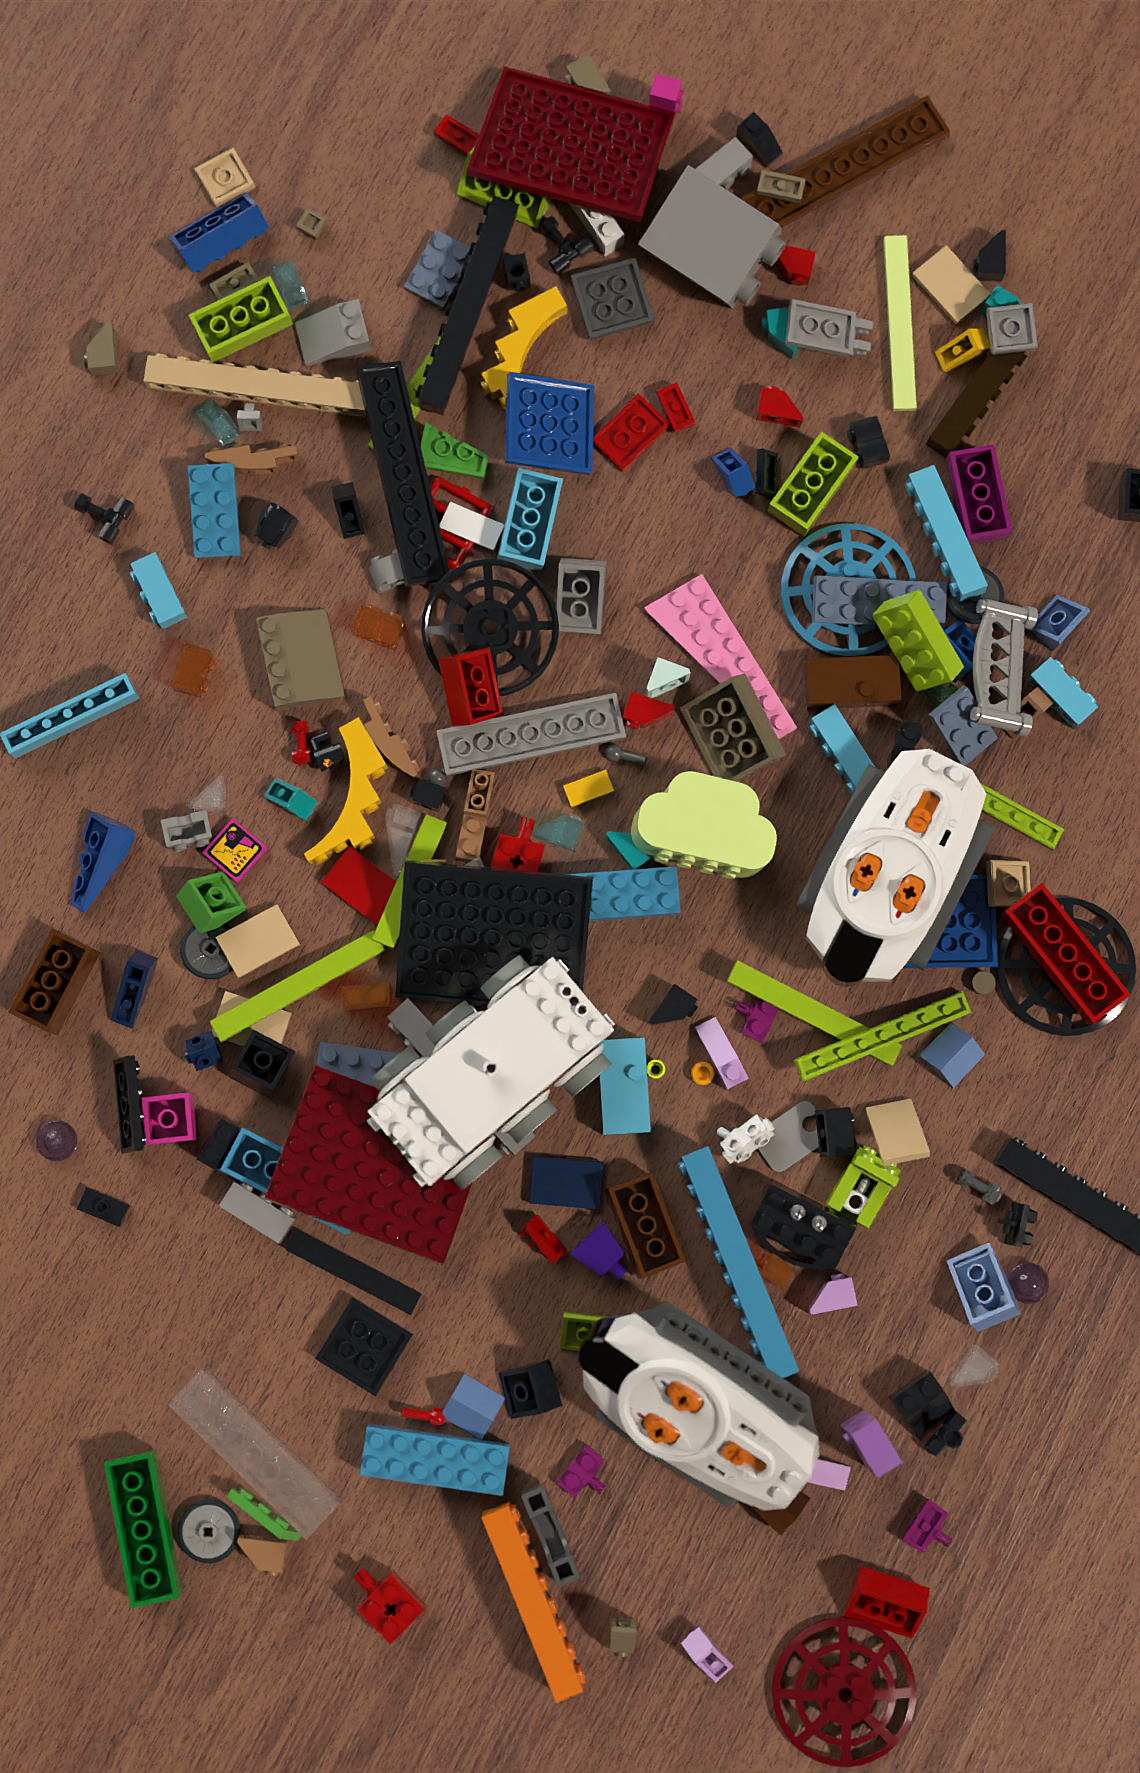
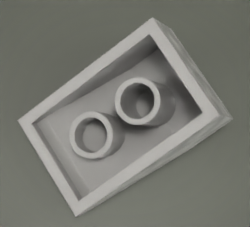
(333, 333)
(581, 595)

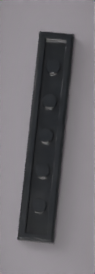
(353, 1271)

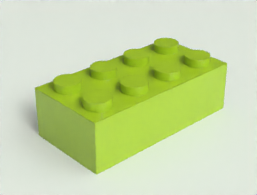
(241, 319)
(812, 484)
(918, 640)

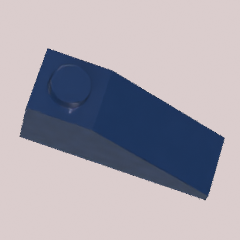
(133, 988)

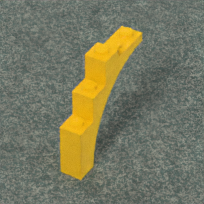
(526, 323)
(351, 826)

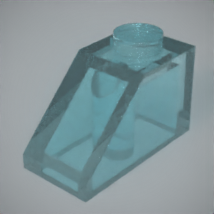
(218, 422)
(561, 831)

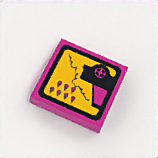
(235, 850)

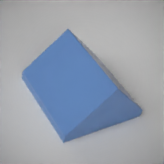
(1058, 621)
(952, 1054)
(473, 1406)

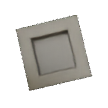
(311, 223)

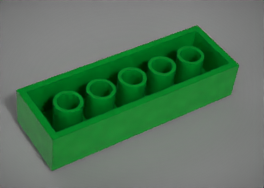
(143, 1528)

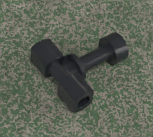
(568, 249)
(111, 518)
(948, 1434)

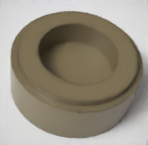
(983, 983)

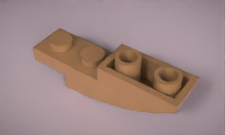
(259, 463)
(393, 747)
(475, 815)

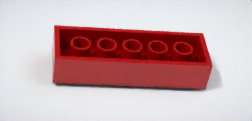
(1065, 954)

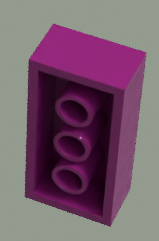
(979, 494)

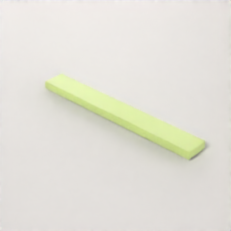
(899, 323)

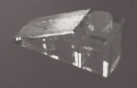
(401, 829)

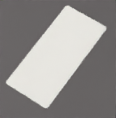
(471, 525)

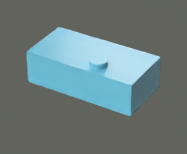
(530, 519)
(625, 1087)

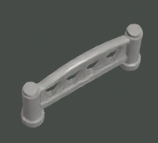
(1013, 621)

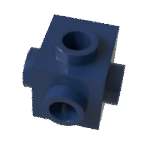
(203, 1051)

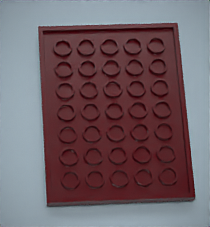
(571, 144)
(357, 1176)

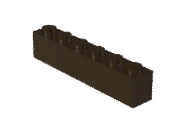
(973, 401)

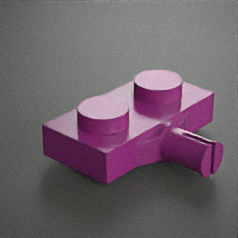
(758, 1019)
(582, 1472)
(926, 1527)

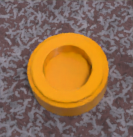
(702, 1073)

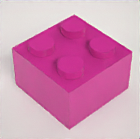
(169, 1118)

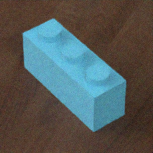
(157, 591)
(1064, 691)

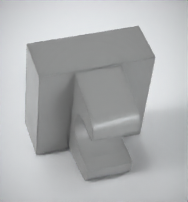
(249, 418)

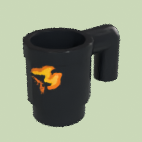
(328, 755)

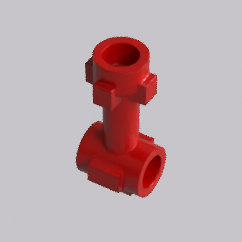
(302, 754)

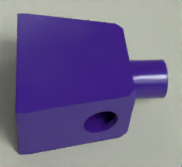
(600, 1253)

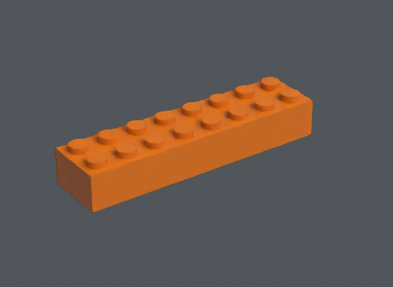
(534, 1604)

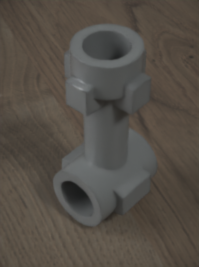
(991, 1192)

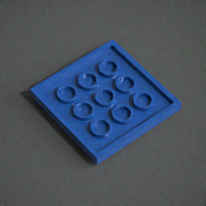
(549, 424)
(970, 932)

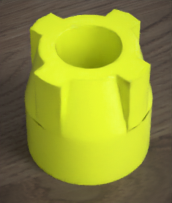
(662, 1069)

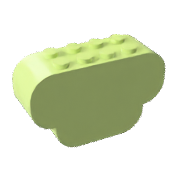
(705, 826)

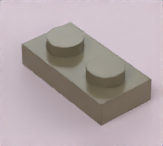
(781, 186)
(234, 281)

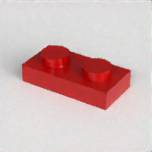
(456, 134)
(675, 407)

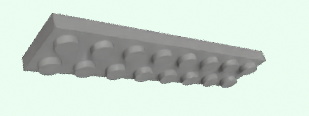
(531, 734)

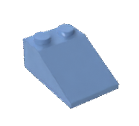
(983, 1287)

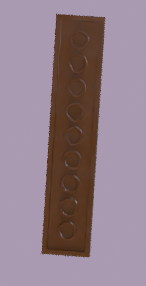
(857, 160)

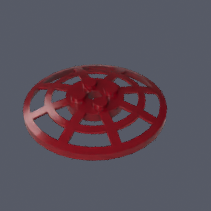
(832, 1681)

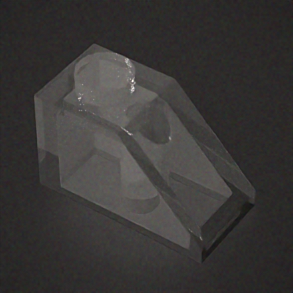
(974, 1368)

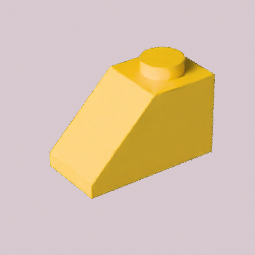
(963, 349)

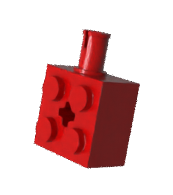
(519, 847)
(391, 1590)

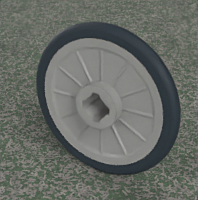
(192, 1531)

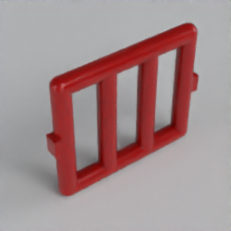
(465, 494)

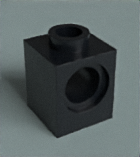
(516, 263)
(428, 795)

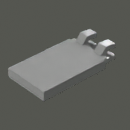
(826, 329)

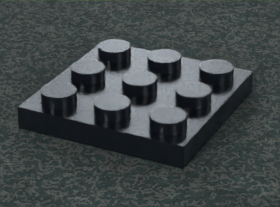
(364, 1346)

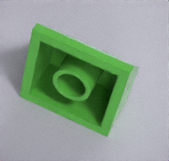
(210, 901)

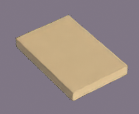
(951, 284)
(257, 941)
(272, 1026)
(897, 1132)

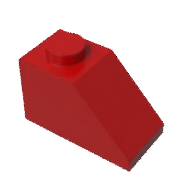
(796, 264)
(778, 408)
(645, 711)

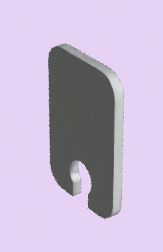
(790, 1138)

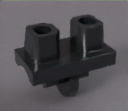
(1015, 1224)

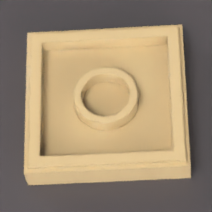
(224, 177)
(1007, 882)

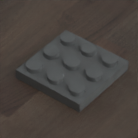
(612, 299)

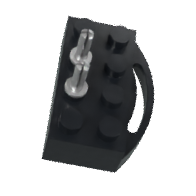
(802, 1227)

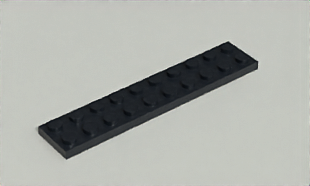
(402, 473)

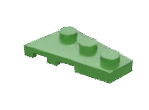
(451, 456)
(263, 1514)

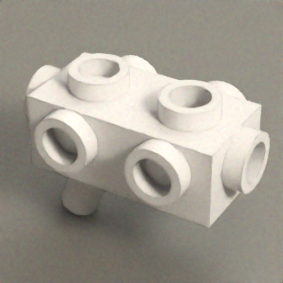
(744, 1140)

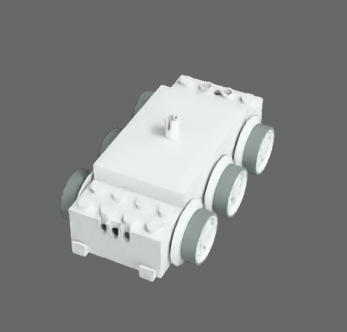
(489, 1071)

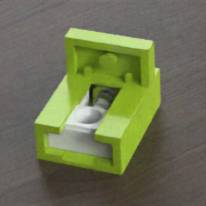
(870, 1166)

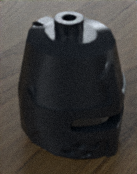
(275, 525)

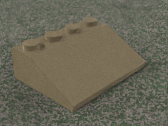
(300, 658)
(733, 729)

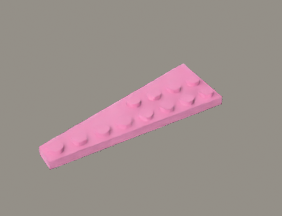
(706, 632)

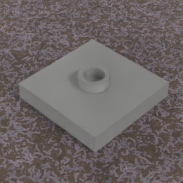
(1011, 328)

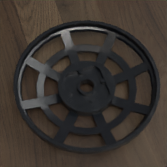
(493, 611)
(1037, 995)

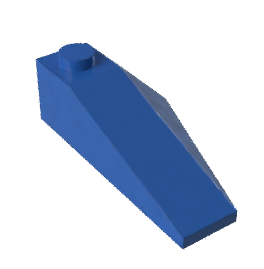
(105, 849)

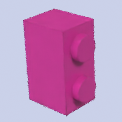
(666, 94)

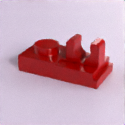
(544, 1238)

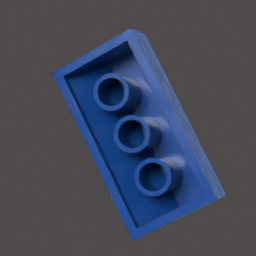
(219, 232)

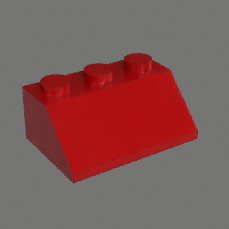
(470, 687)
(887, 1602)

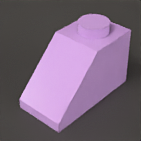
(834, 1295)
(707, 1654)

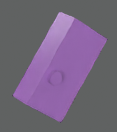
(870, 1443)

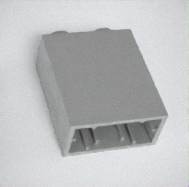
(713, 238)

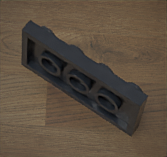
(128, 1106)

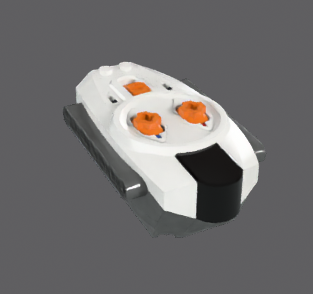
(895, 867)
(700, 1406)

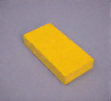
(588, 788)

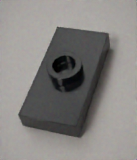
(766, 473)
(103, 1207)

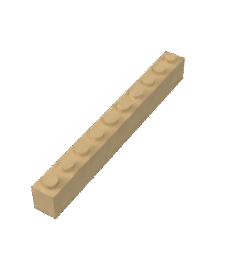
(254, 385)

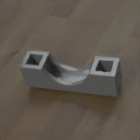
(550, 1534)

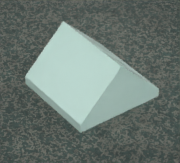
(666, 677)

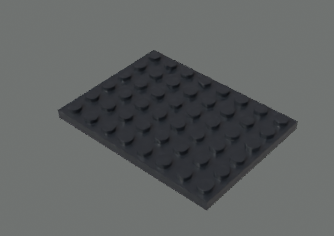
(474, 920)

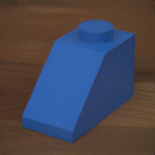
(734, 472)

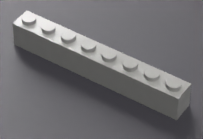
(414, 1027)

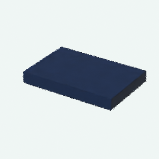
(566, 1183)

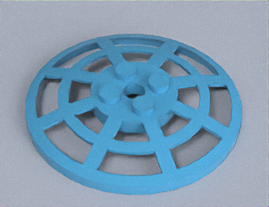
(845, 568)

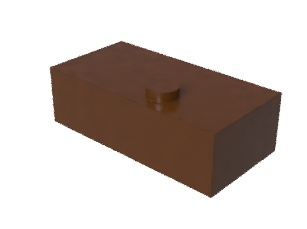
(852, 682)
(54, 982)
(645, 1225)

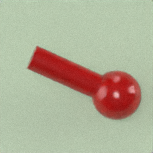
(434, 1416)

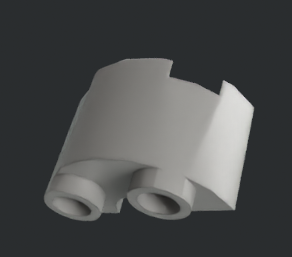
(386, 572)
(187, 831)

